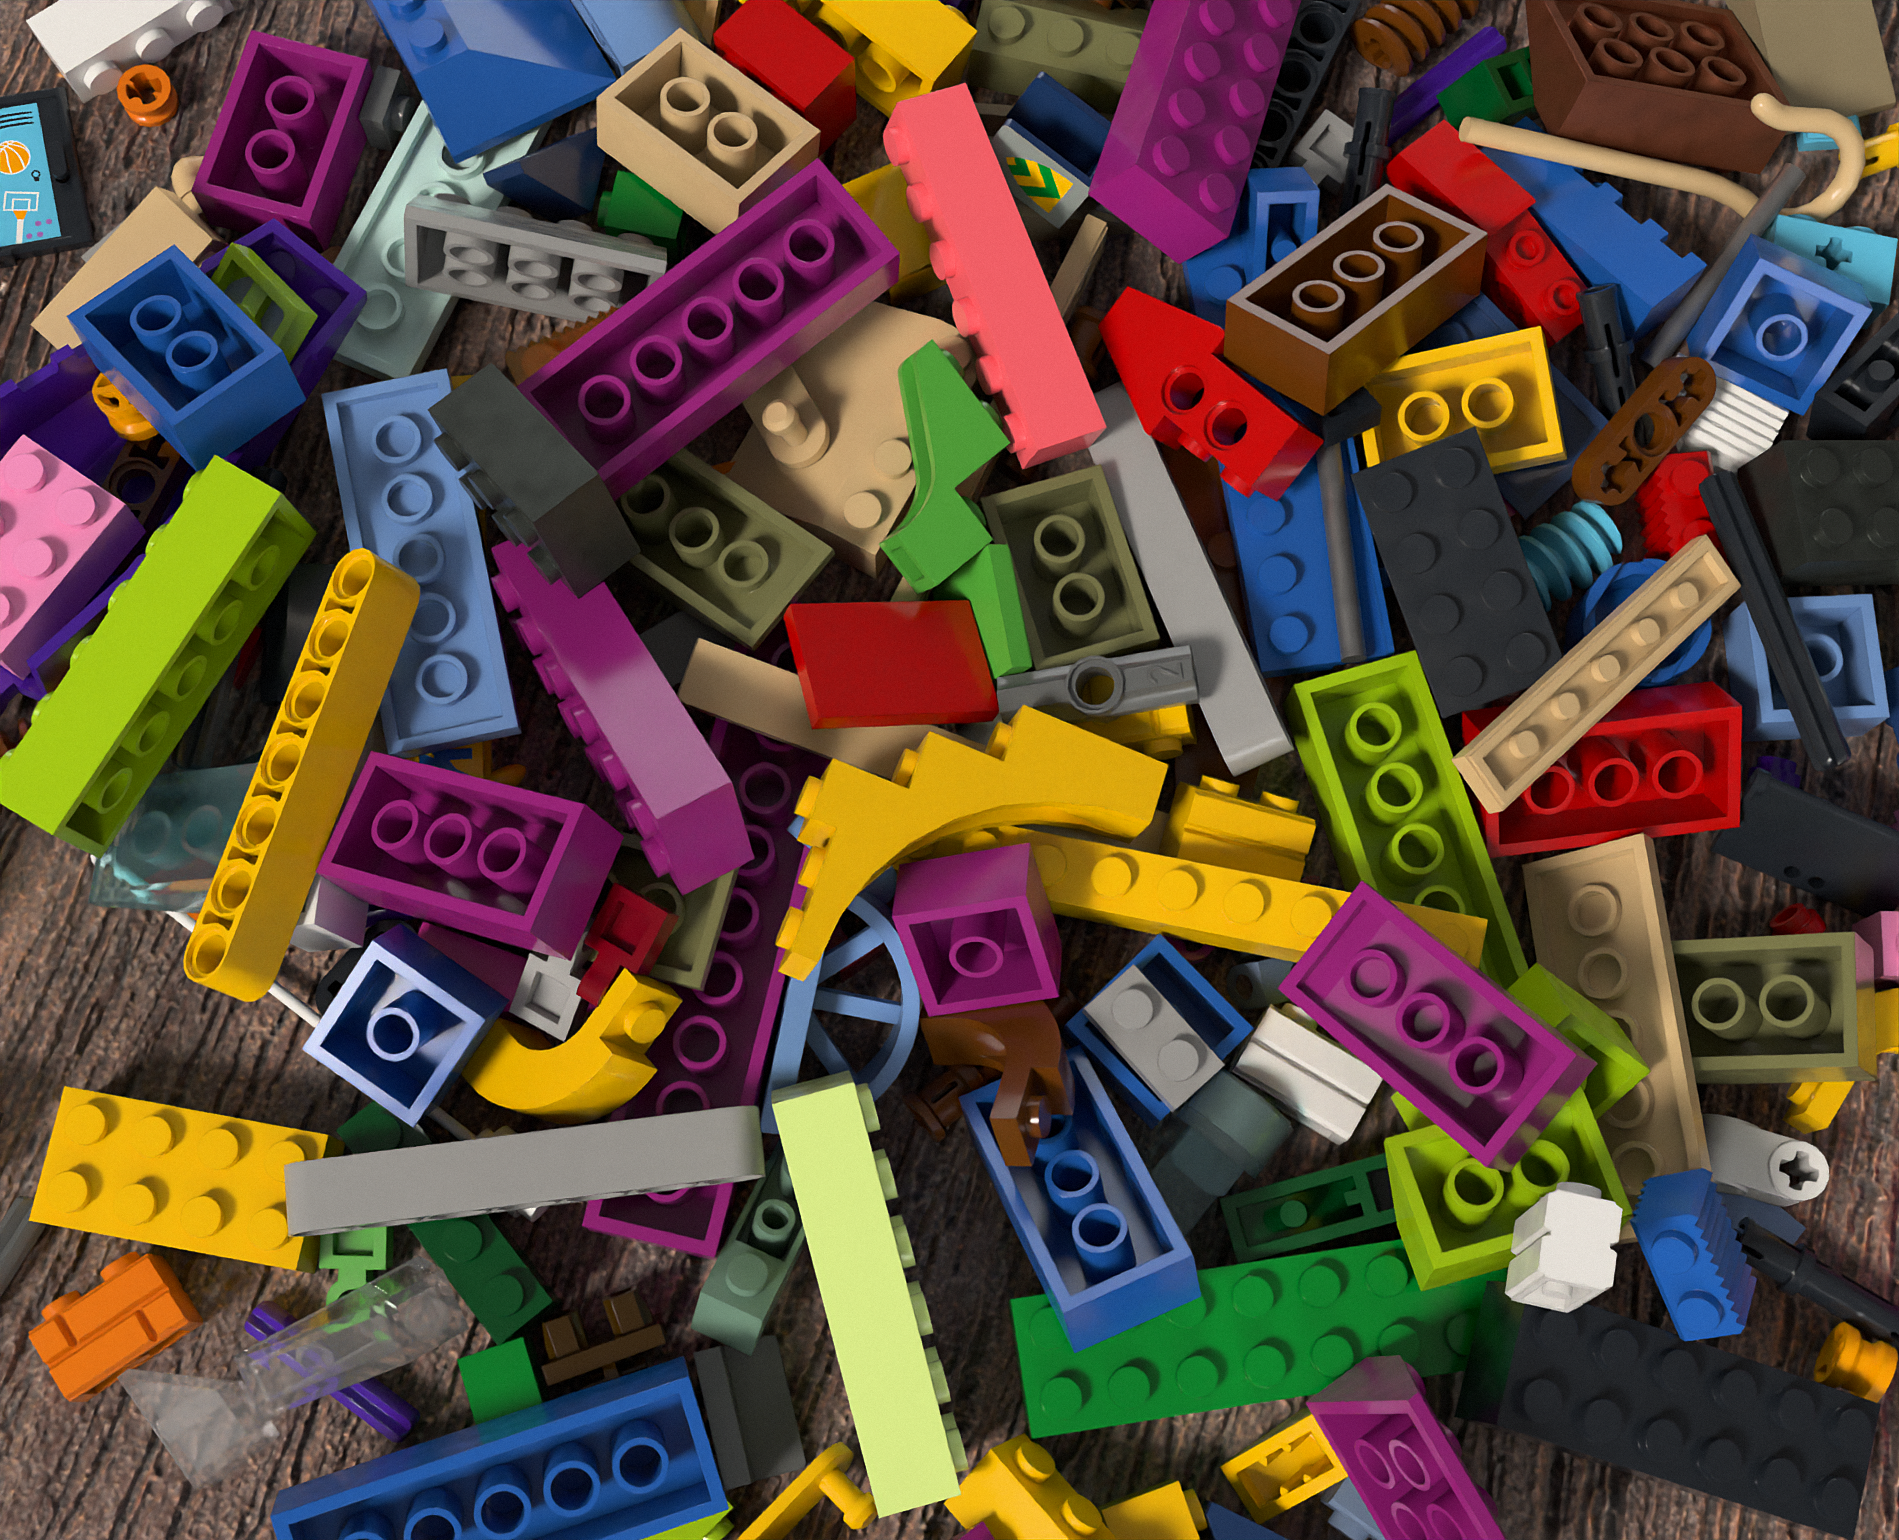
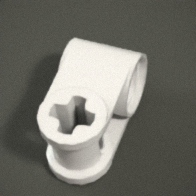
(1748, 1162)

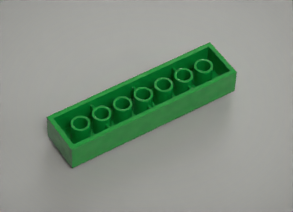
(1248, 1339)

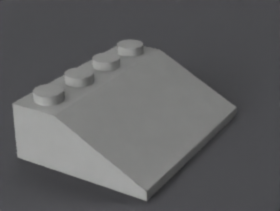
(522, 260)

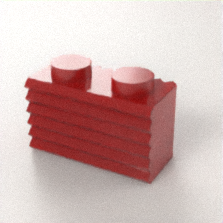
(1673, 505)

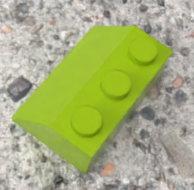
(1463, 1215)

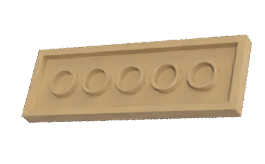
(1608, 937)

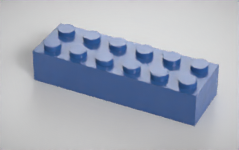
(574, 1468)

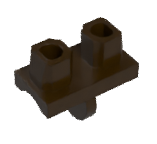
(574, 1353)

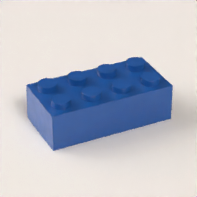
(1089, 1215)

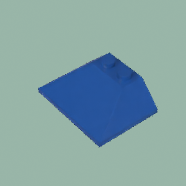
(494, 64)

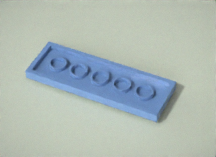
(414, 513)

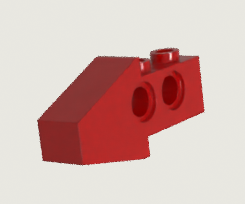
(1521, 264)
(1173, 355)

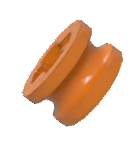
(143, 77)

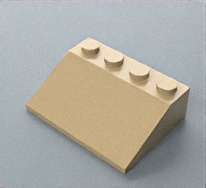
(868, 471)

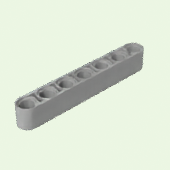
(1187, 588)
(523, 1171)

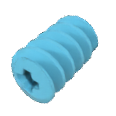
(1570, 549)

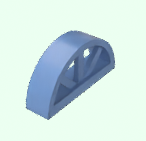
(800, 1023)

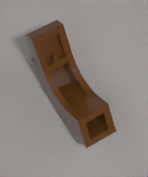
(1028, 1050)

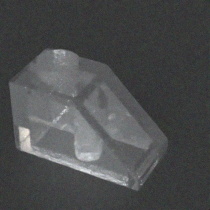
(201, 1421)

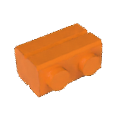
(114, 1325)

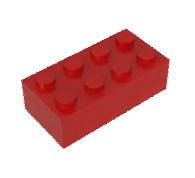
(1649, 766)

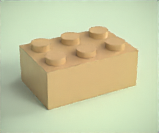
(702, 132)

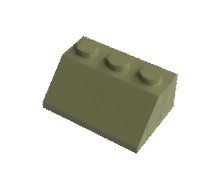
(1067, 39)

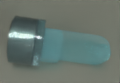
(1225, 1134)

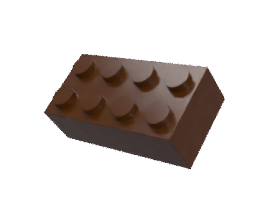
(1354, 298)

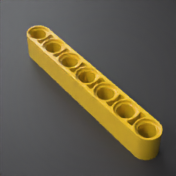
(302, 777)

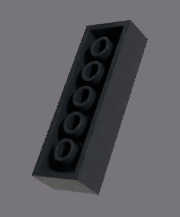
(1670, 1411)

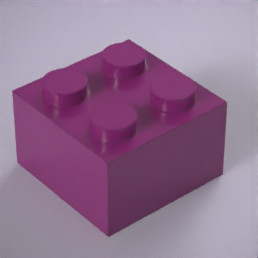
(978, 930)

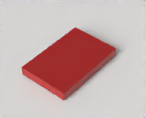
(890, 663)

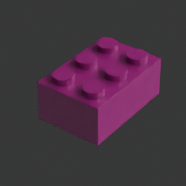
(285, 140)

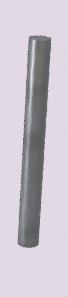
(1696, 300)
(1341, 554)

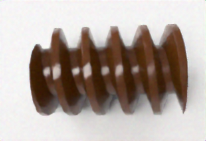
(1404, 30)

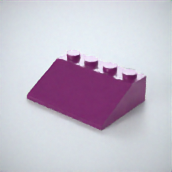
(1402, 1455)

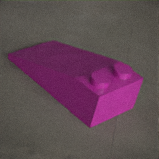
(1436, 1028)

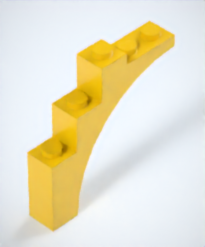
(1028, 775)

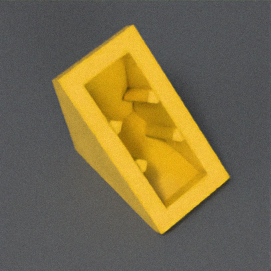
(1284, 1467)

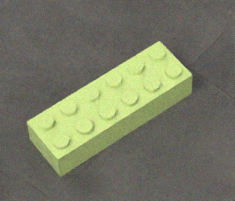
(862, 1283)

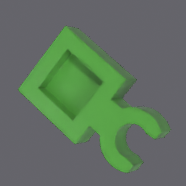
(355, 1257)

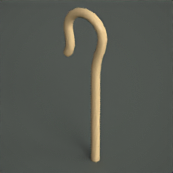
(1688, 178)

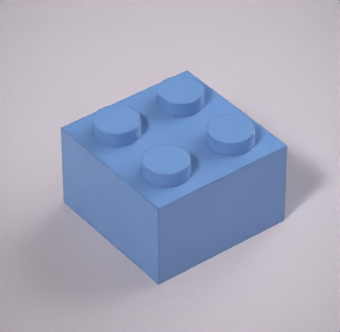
(1845, 653)

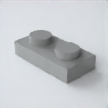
(1153, 1038)

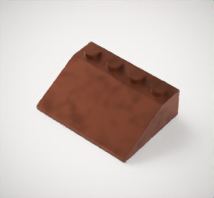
(1652, 80)

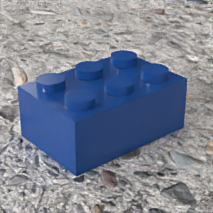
(187, 358)

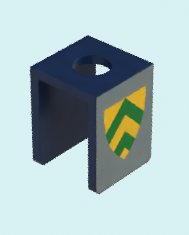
(1050, 148)

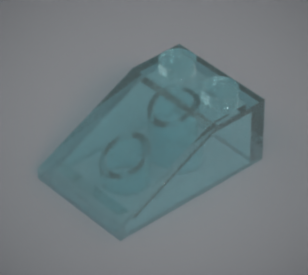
(172, 841)

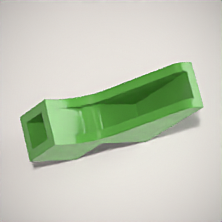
(948, 441)

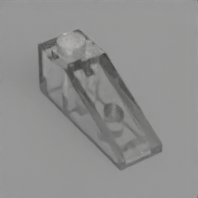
(353, 1338)

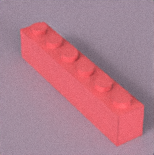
(992, 276)

